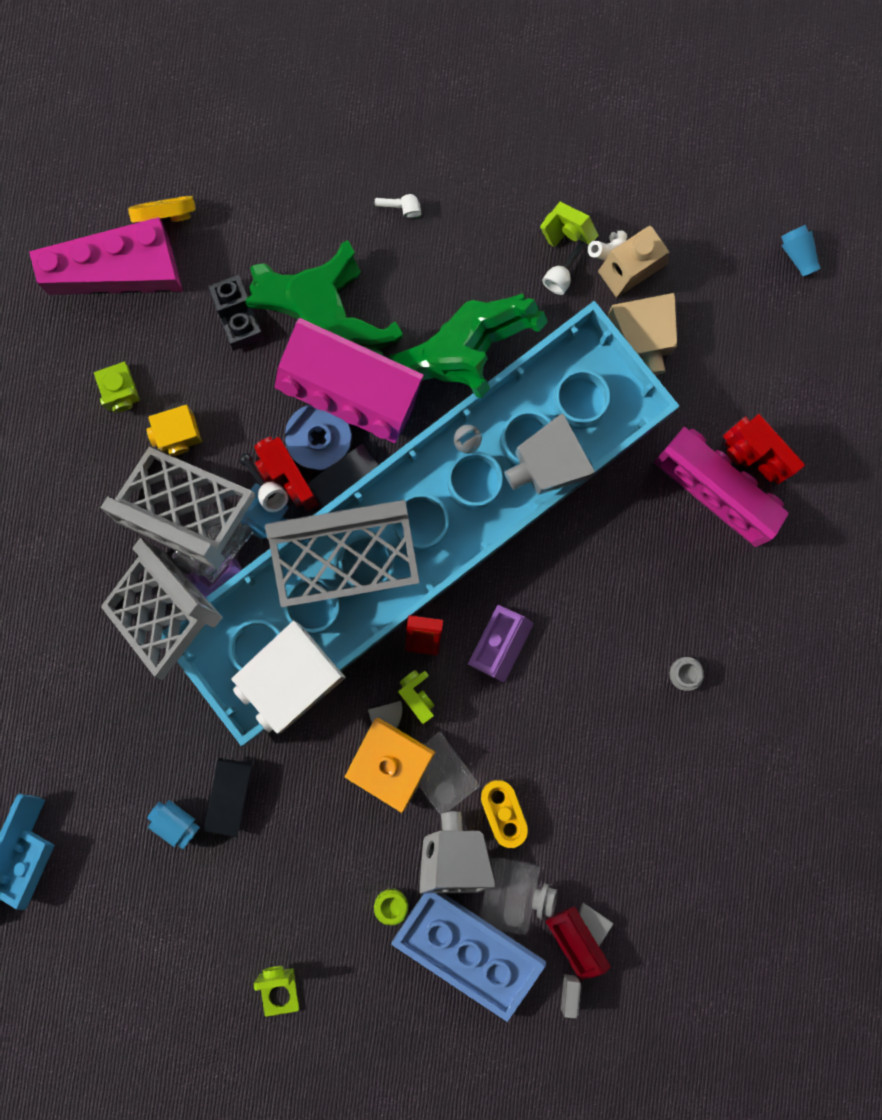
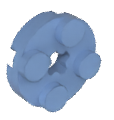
(299, 439)

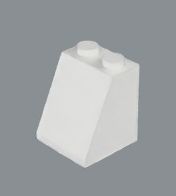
(286, 678)

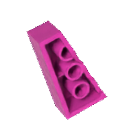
(110, 261)

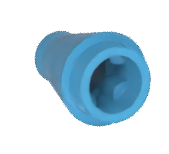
(801, 249)

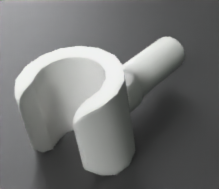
(408, 203)

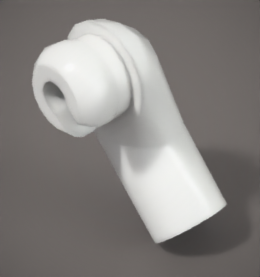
(601, 250)

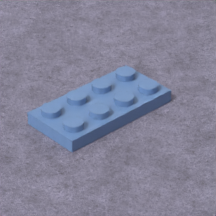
(469, 953)

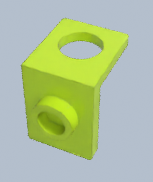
(277, 977)

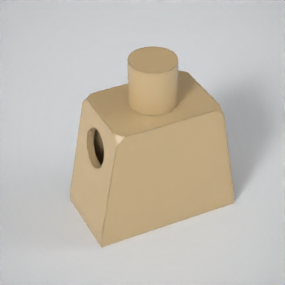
(638, 260)
(648, 328)

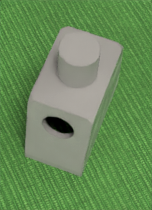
(550, 459)
(455, 859)

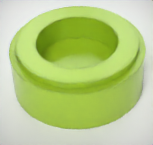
(391, 907)

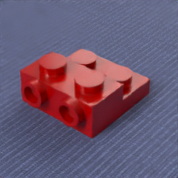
(758, 442)
(278, 467)

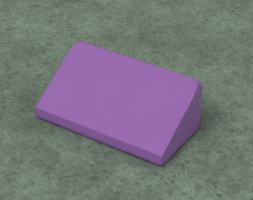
(501, 643)

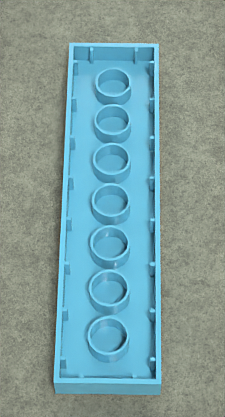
(454, 504)

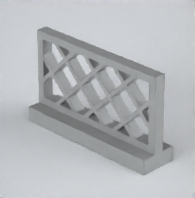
(335, 523)
(172, 533)
(173, 588)

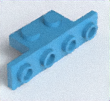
(22, 852)

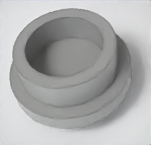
(686, 674)
(545, 901)

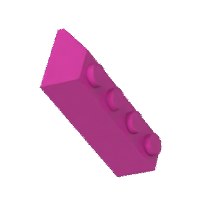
(348, 381)
(722, 487)

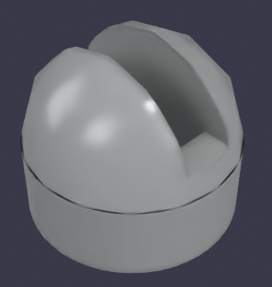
(470, 445)

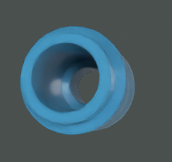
(172, 824)

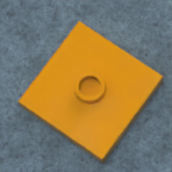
(389, 764)

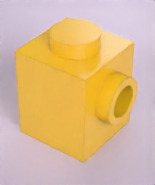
(174, 430)

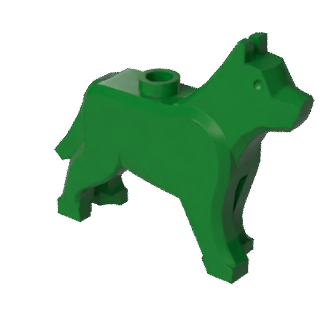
(315, 298)
(461, 343)

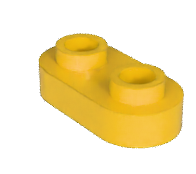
(176, 208)
(503, 813)

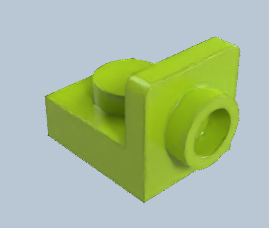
(569, 222)
(116, 388)
(419, 703)

